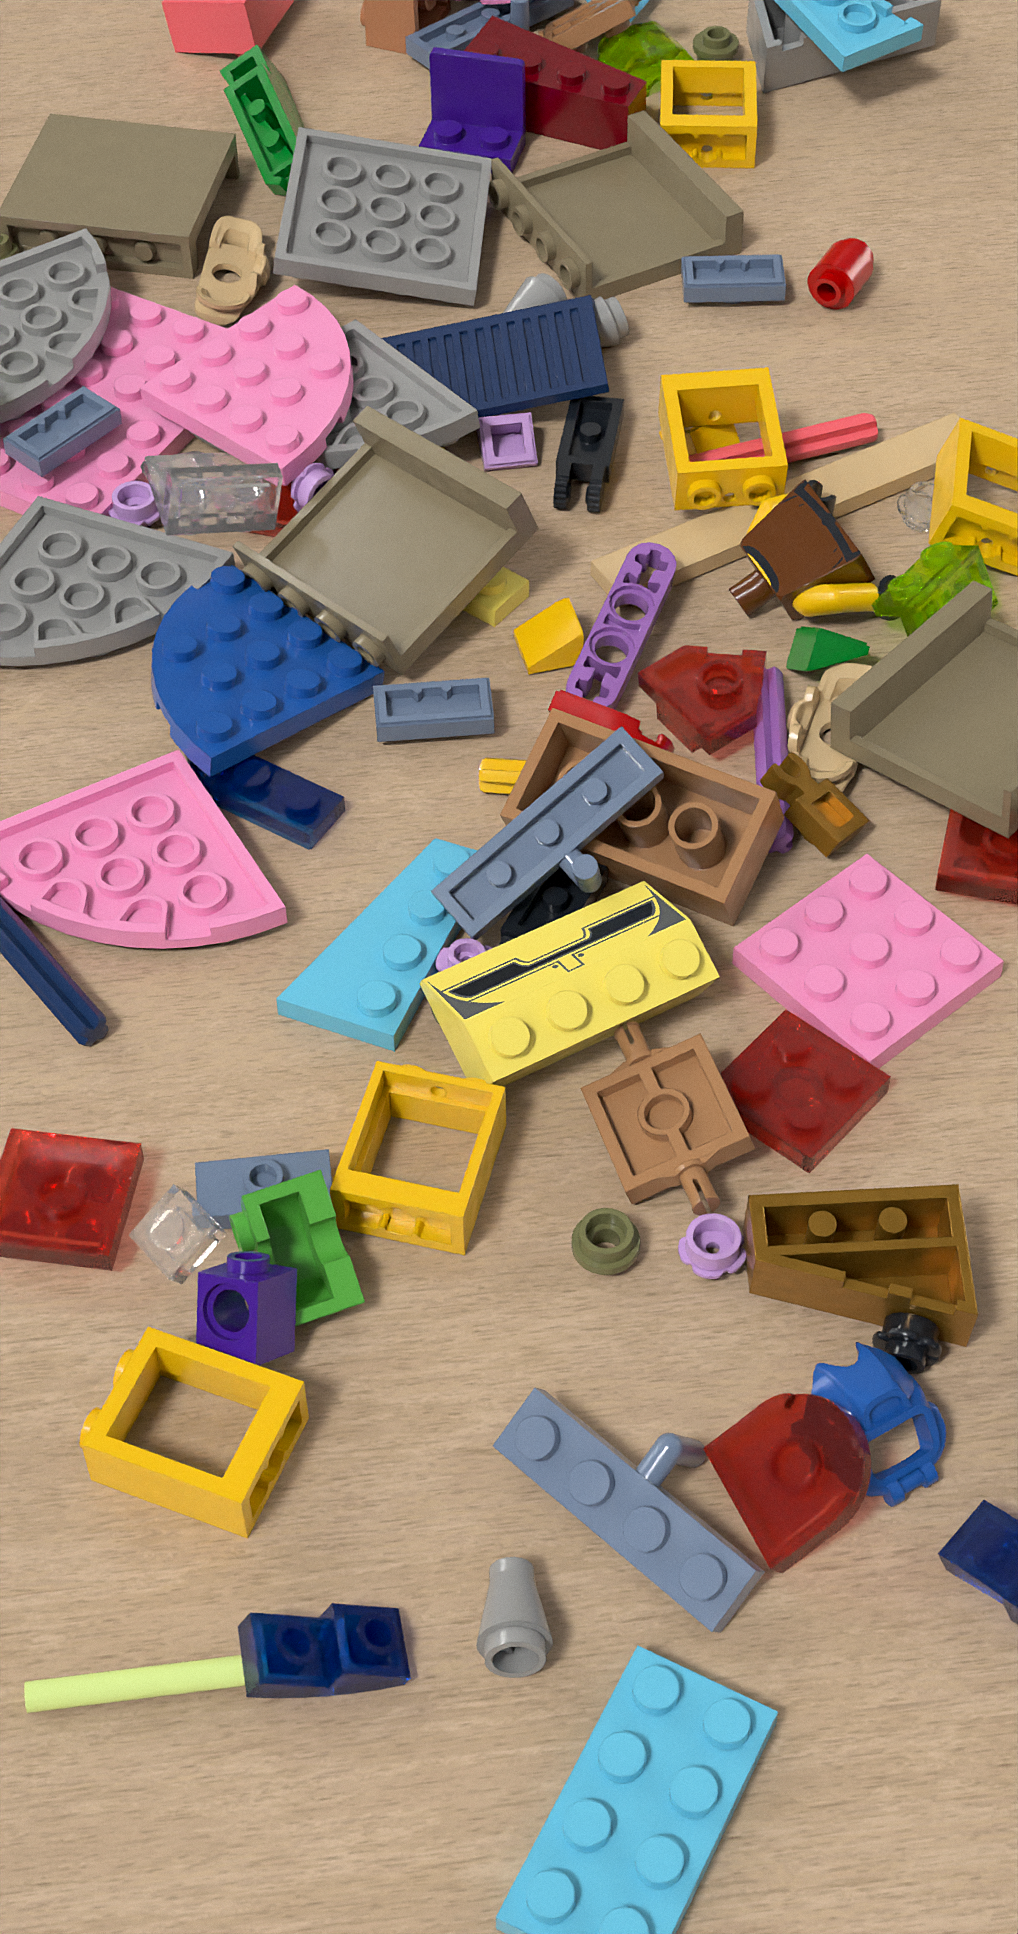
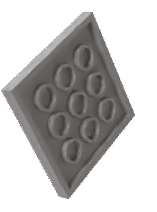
(384, 216)

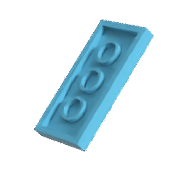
(641, 1806)

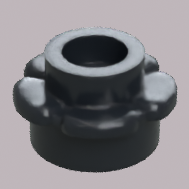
(910, 1340)

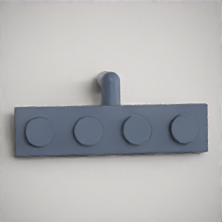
(460, 28)
(550, 836)
(631, 1506)

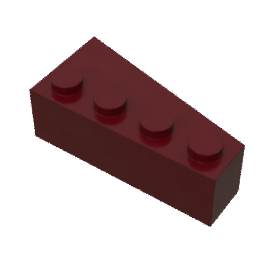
(565, 90)

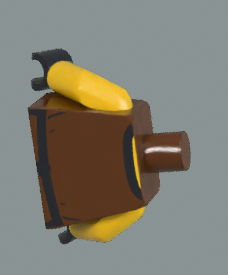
(805, 559)

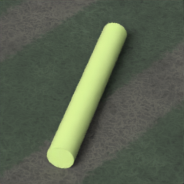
(133, 1683)

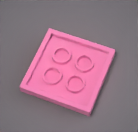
(867, 962)

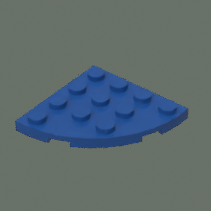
(247, 671)

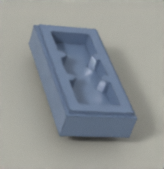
(733, 278)
(62, 431)
(433, 709)
(225, 1181)

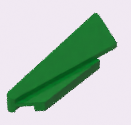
(264, 114)

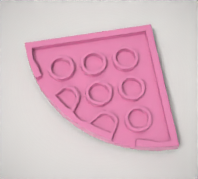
(264, 385)
(136, 863)

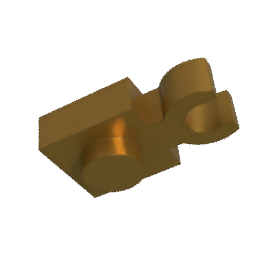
(815, 809)

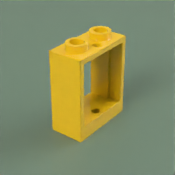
(729, 135)
(721, 400)
(968, 519)
(407, 1209)
(223, 1502)

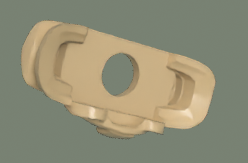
(238, 248)
(813, 716)

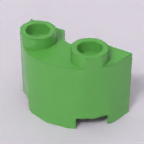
(300, 1231)

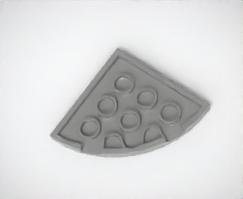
(50, 318)
(397, 390)
(89, 582)

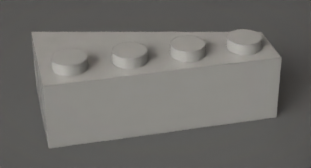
(790, 57)

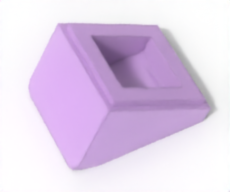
(507, 441)

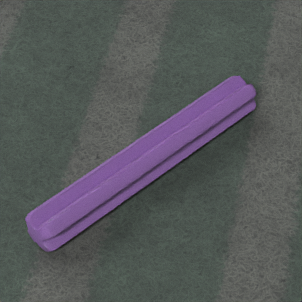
(771, 744)

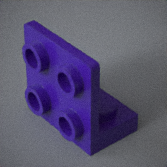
(477, 105)

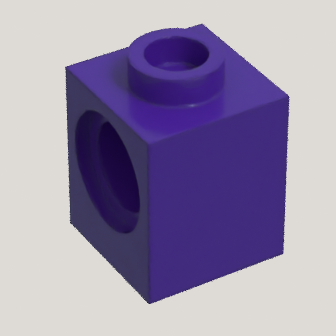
(224, 1319)

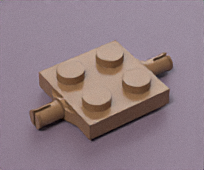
(590, 21)
(666, 1118)

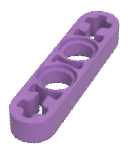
(621, 633)

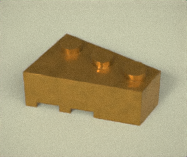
(865, 1254)

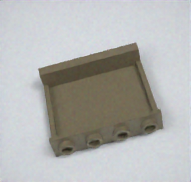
(127, 183)
(620, 212)
(393, 544)
(943, 712)

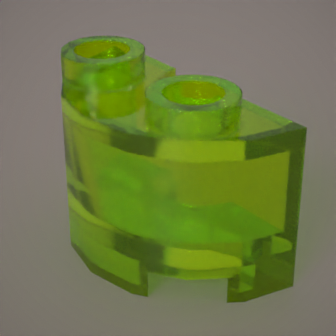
(640, 51)

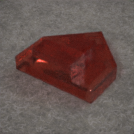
(706, 695)

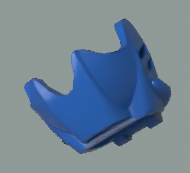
(880, 1398)

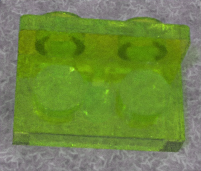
(932, 583)

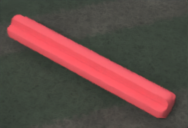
(805, 441)

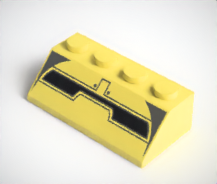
(568, 984)

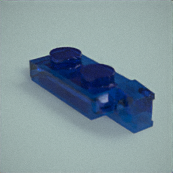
(274, 799)

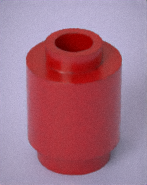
(841, 273)

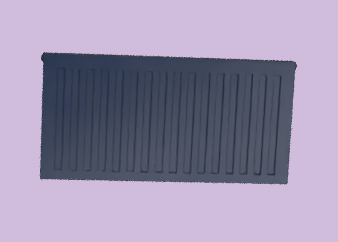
(514, 356)

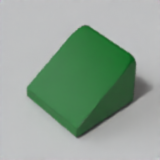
(820, 648)

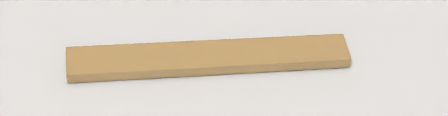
(854, 480)

